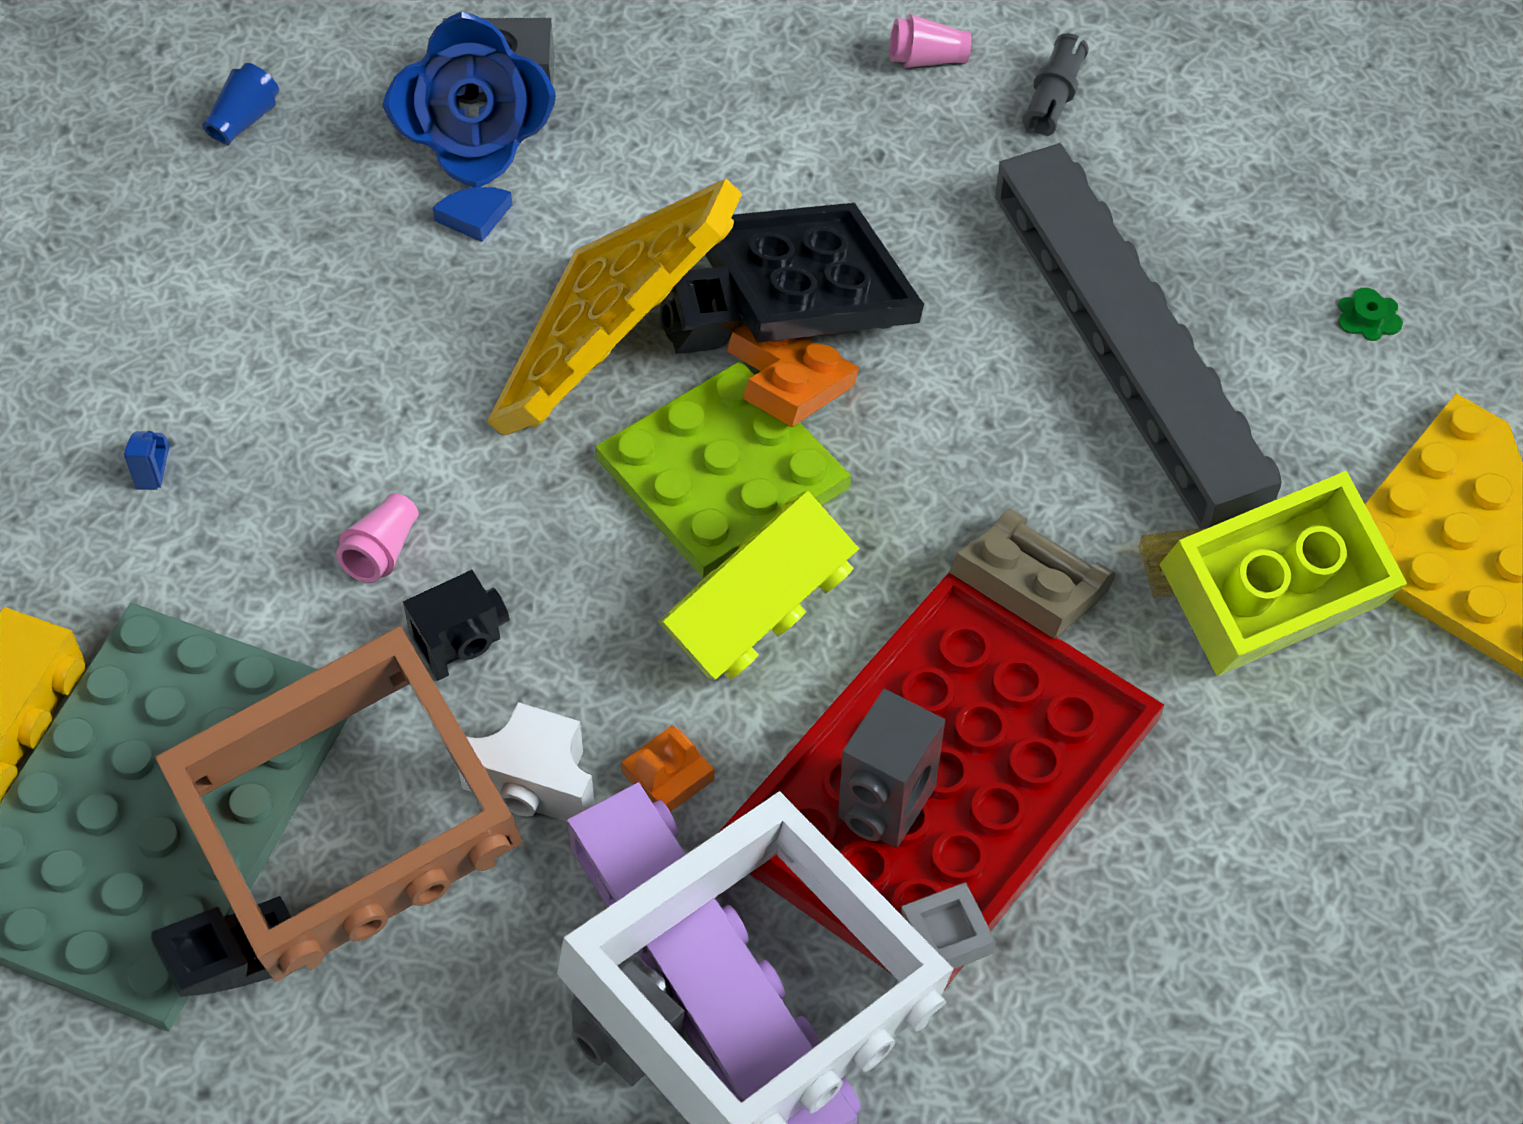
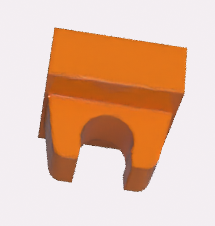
(668, 768)

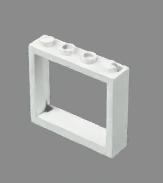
(770, 829)

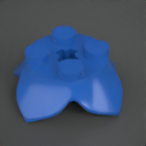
(426, 99)

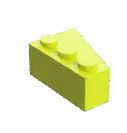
(760, 587)

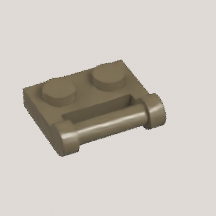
(1031, 575)

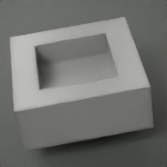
(952, 925)

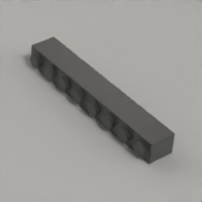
(1135, 338)

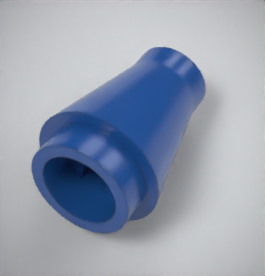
(242, 101)

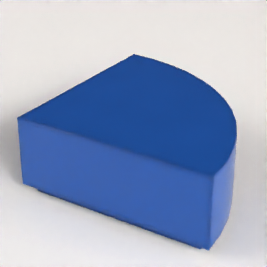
(473, 210)
(147, 458)

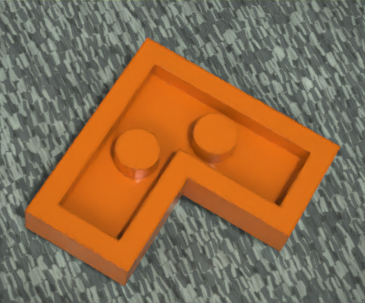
(793, 375)

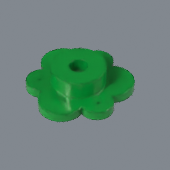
(1369, 314)

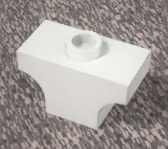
(536, 764)

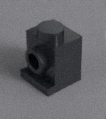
(689, 314)
(455, 621)

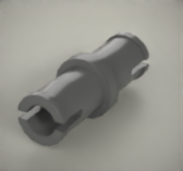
(1055, 84)

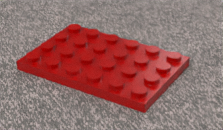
(1020, 763)

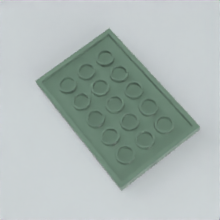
(96, 834)

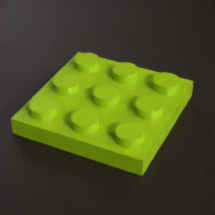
(717, 467)

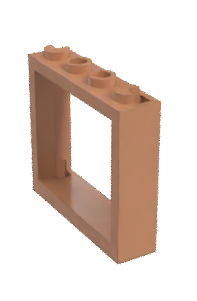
(295, 716)

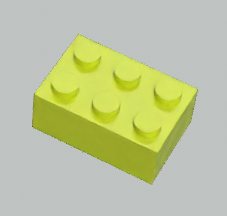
(1282, 573)

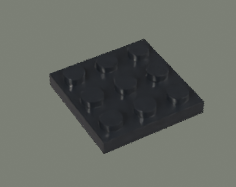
(813, 273)

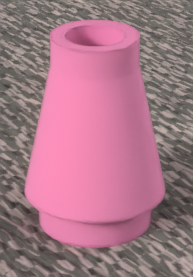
(927, 43)
(375, 541)

